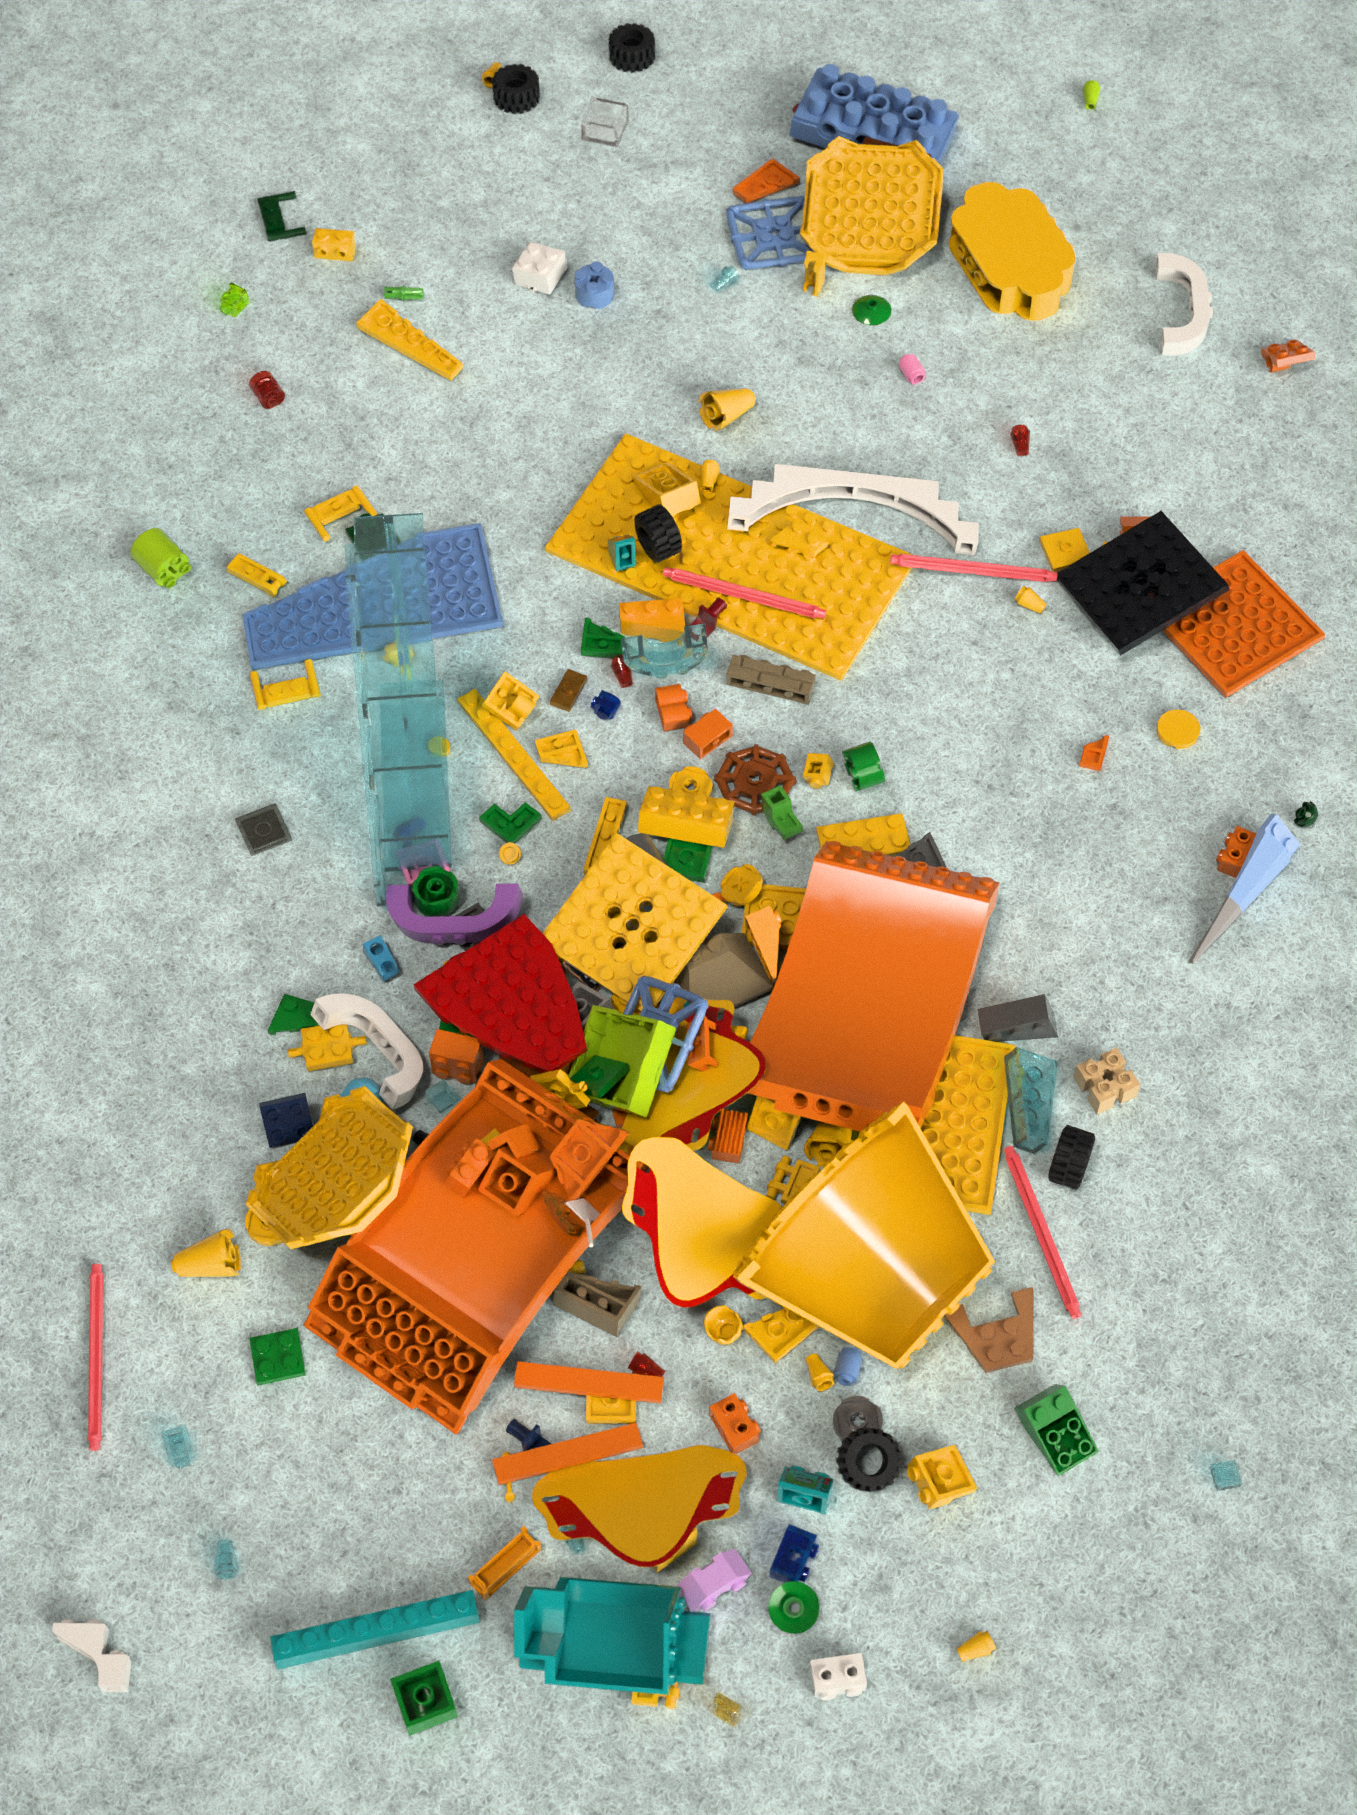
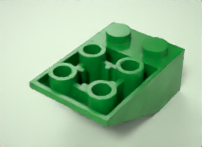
(1057, 1428)

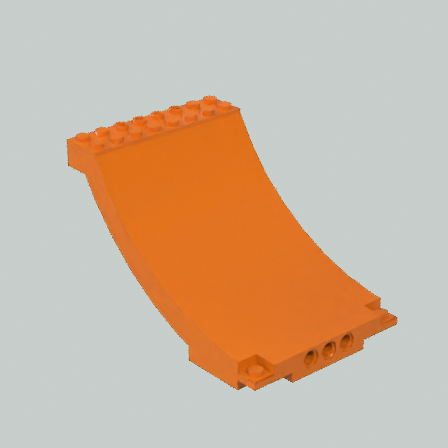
(871, 986)
(451, 1280)

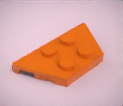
(584, 1154)

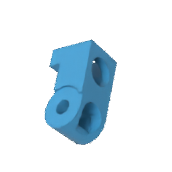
(380, 958)

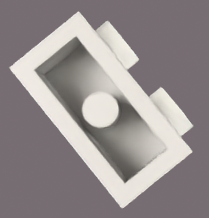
(838, 1676)

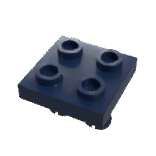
(286, 1119)

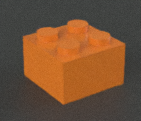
(456, 1056)

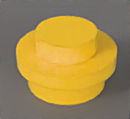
(509, 853)

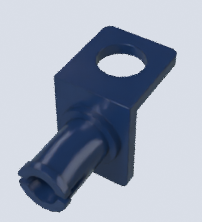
(529, 1438)

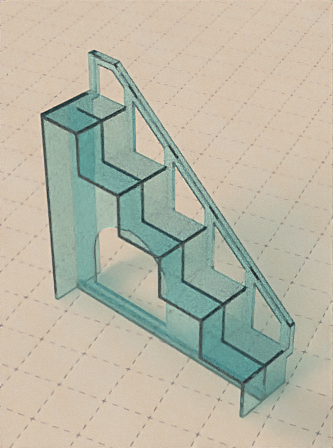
(404, 699)

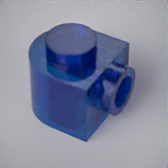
(605, 705)

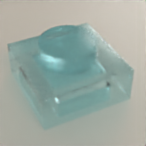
(1225, 1475)

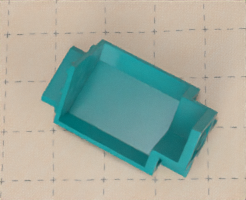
(610, 1635)

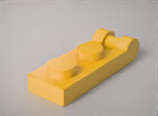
(256, 574)

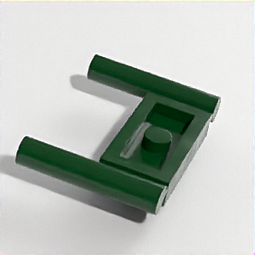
(273, 218)

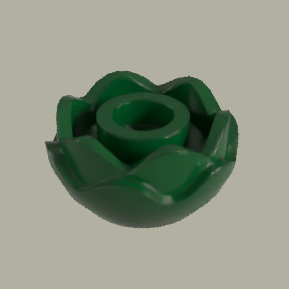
(1306, 814)

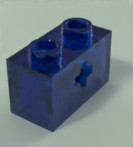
(794, 1541)

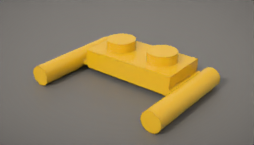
(336, 508)
(286, 691)

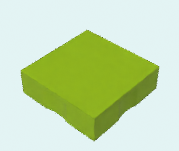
(632, 1040)

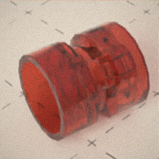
(266, 389)

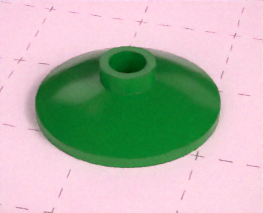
(871, 310)
(779, 1607)

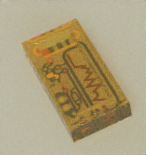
(726, 1709)

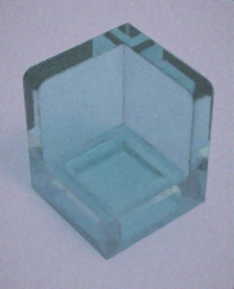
(441, 1096)

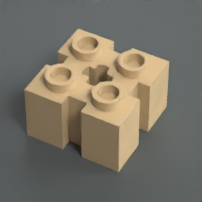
(1106, 1080)

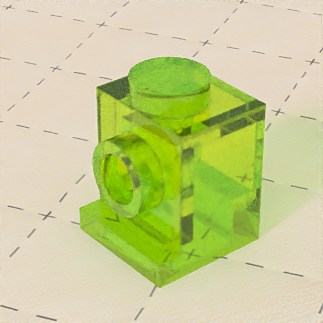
(234, 300)

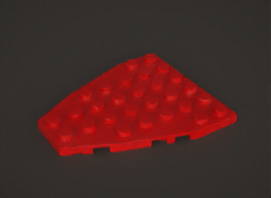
(510, 997)

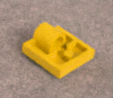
(510, 700)

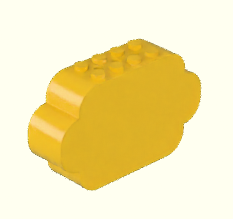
(1012, 251)

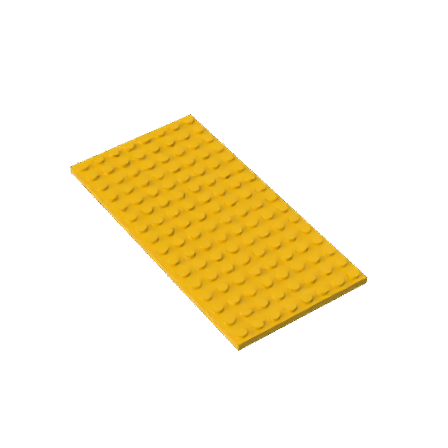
(846, 578)

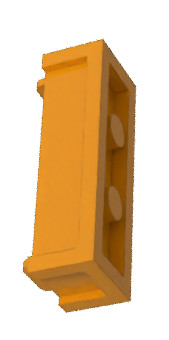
(504, 1564)

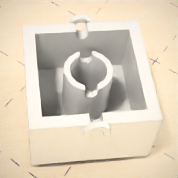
(539, 268)

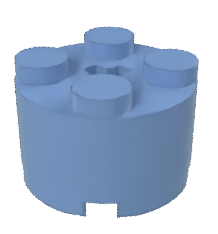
(594, 285)

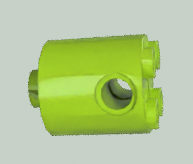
(160, 557)

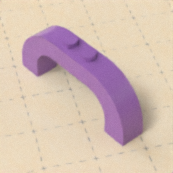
(453, 929)

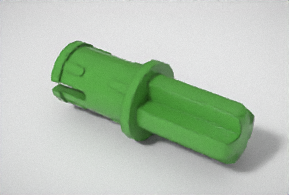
(403, 293)

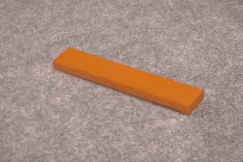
(589, 1382)
(567, 1453)

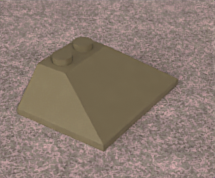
(725, 970)

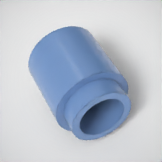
(847, 1366)

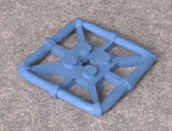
(762, 232)
(673, 990)

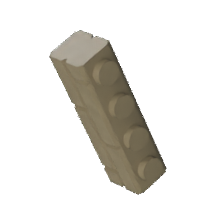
(770, 679)

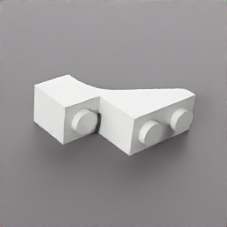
(91, 1641)

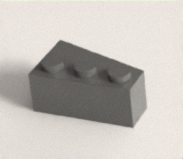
(1018, 1020)

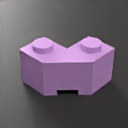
(706, 1584)

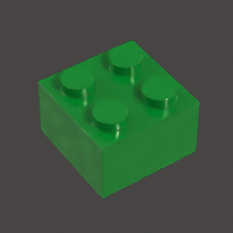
(424, 1698)

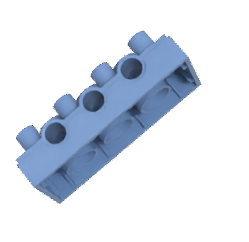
(859, 109)

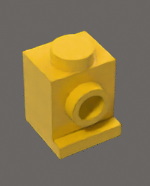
(818, 769)

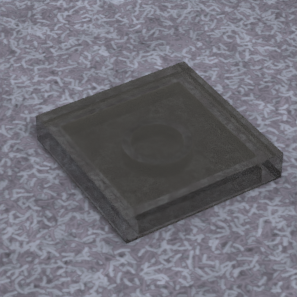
(263, 829)

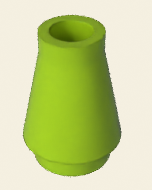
(1091, 93)

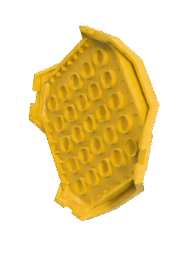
(872, 205)
(335, 1173)

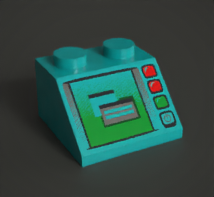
(804, 1489)

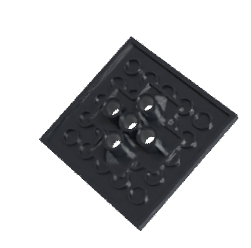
(1141, 582)

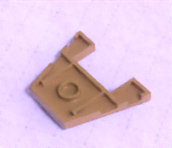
(1000, 1342)

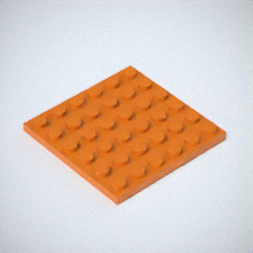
(1244, 629)

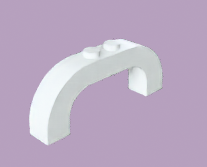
(1187, 273)
(384, 1033)

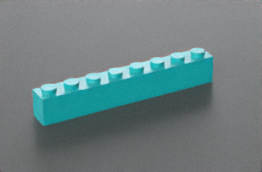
(374, 1629)

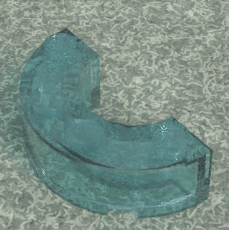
(669, 657)

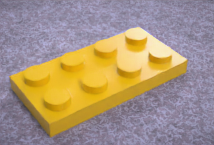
(880, 834)

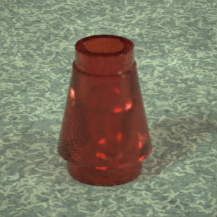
(1021, 437)
(621, 671)
(644, 1365)

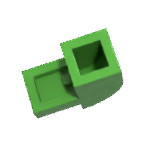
(779, 812)

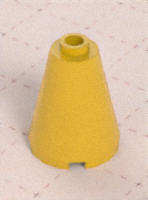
(724, 406)
(826, 1142)
(209, 1257)

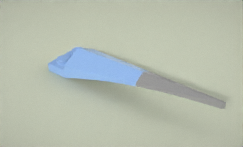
(1264, 861)

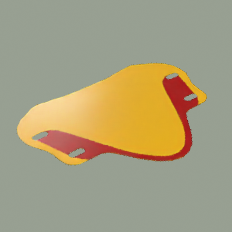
(700, 1094)
(694, 1219)
(642, 1503)

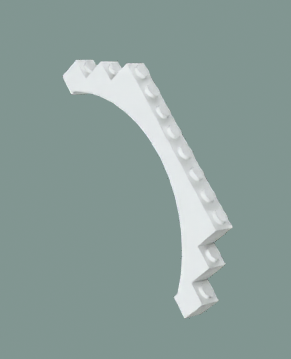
(908, 495)

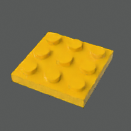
(786, 902)

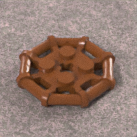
(755, 766)

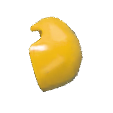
(723, 1325)

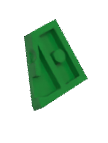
(600, 641)
(292, 1015)

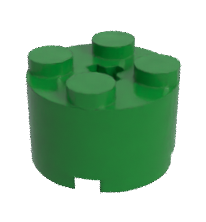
(863, 765)
(436, 892)

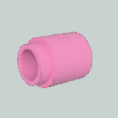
(912, 368)

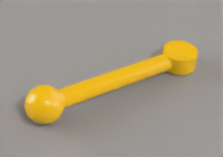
(509, 1496)

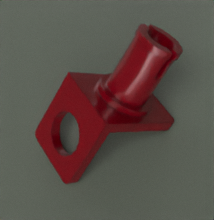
(709, 615)

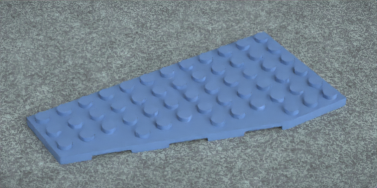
(317, 619)

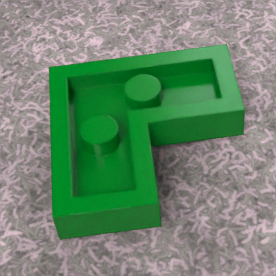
(510, 827)

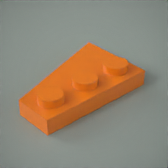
(765, 181)

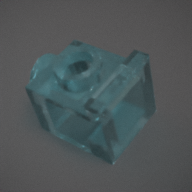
(176, 1437)

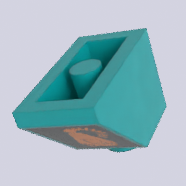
(622, 552)

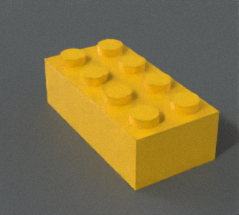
(686, 816)

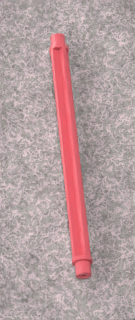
(977, 568)
(745, 593)
(1042, 1232)
(95, 1358)

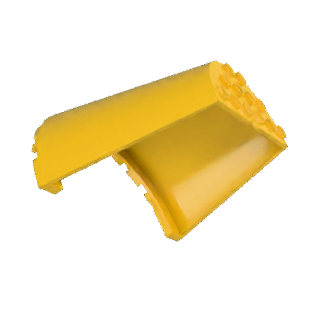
(872, 1244)

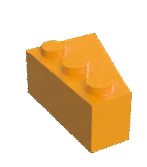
(653, 619)

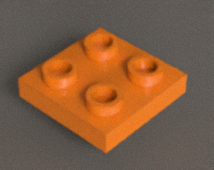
(1281, 356)

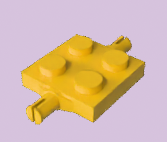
(326, 1047)
(563, 1087)

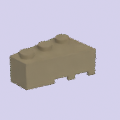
(597, 1301)

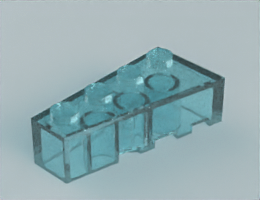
(1030, 1097)

